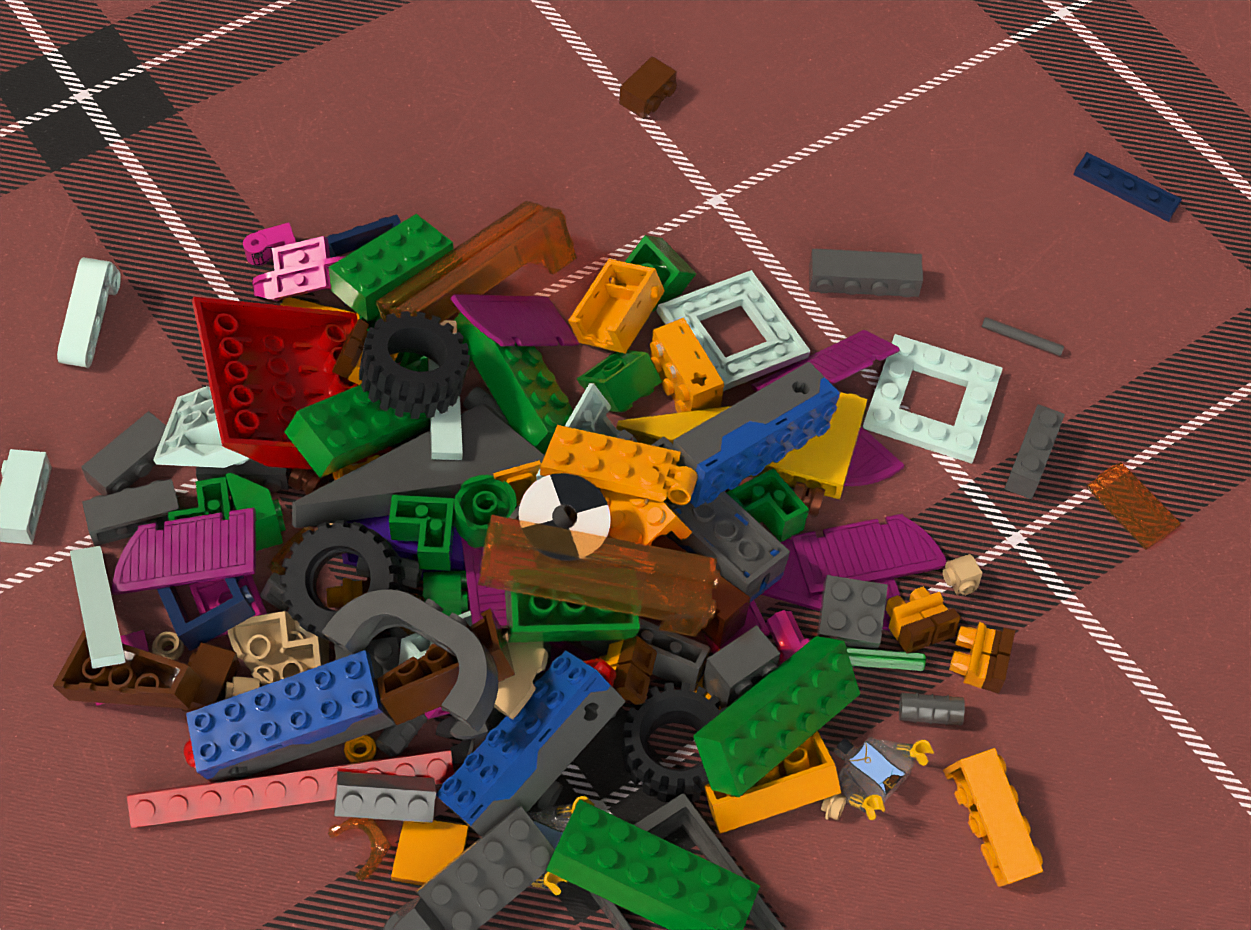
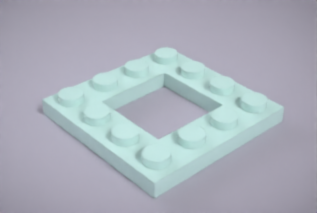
(783, 342)
(953, 441)

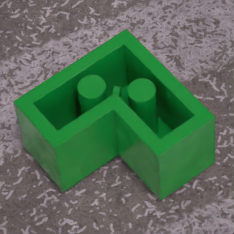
(212, 498)
(773, 503)
(428, 522)

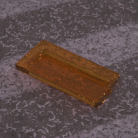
(1133, 505)

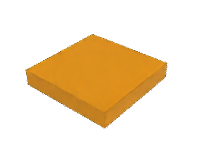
(427, 849)

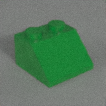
(670, 267)
(623, 378)
(268, 511)

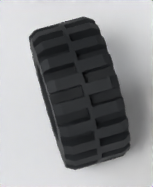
(316, 551)

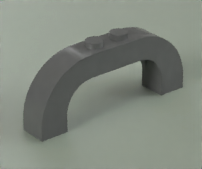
(378, 610)

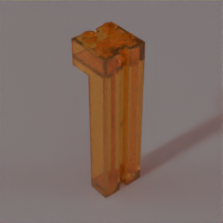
(484, 260)
(608, 576)

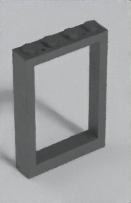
(683, 814)

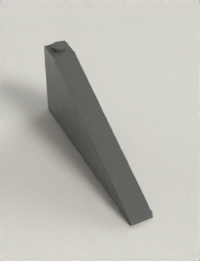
(409, 471)

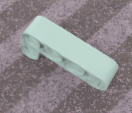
(86, 309)

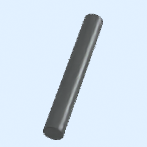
(1022, 336)

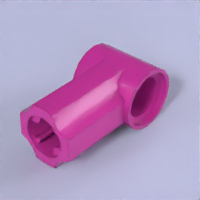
(786, 634)

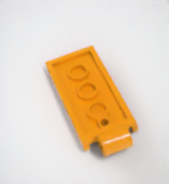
(620, 465)

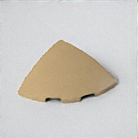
(277, 647)
(515, 691)

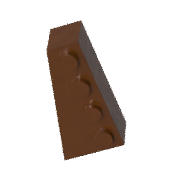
(730, 603)
(141, 680)
(427, 681)

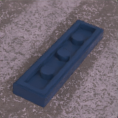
(1127, 187)

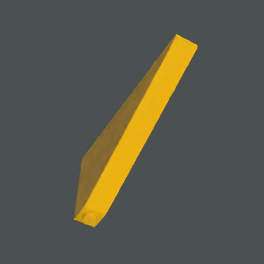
(819, 463)

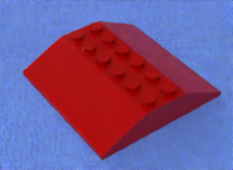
(267, 367)

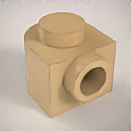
(962, 574)
(240, 685)

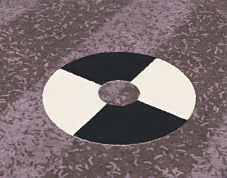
(570, 490)

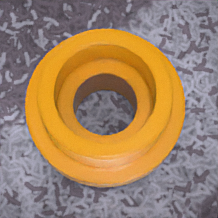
(363, 741)

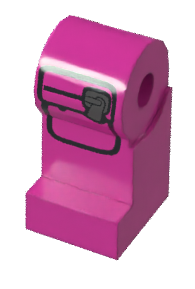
(259, 244)

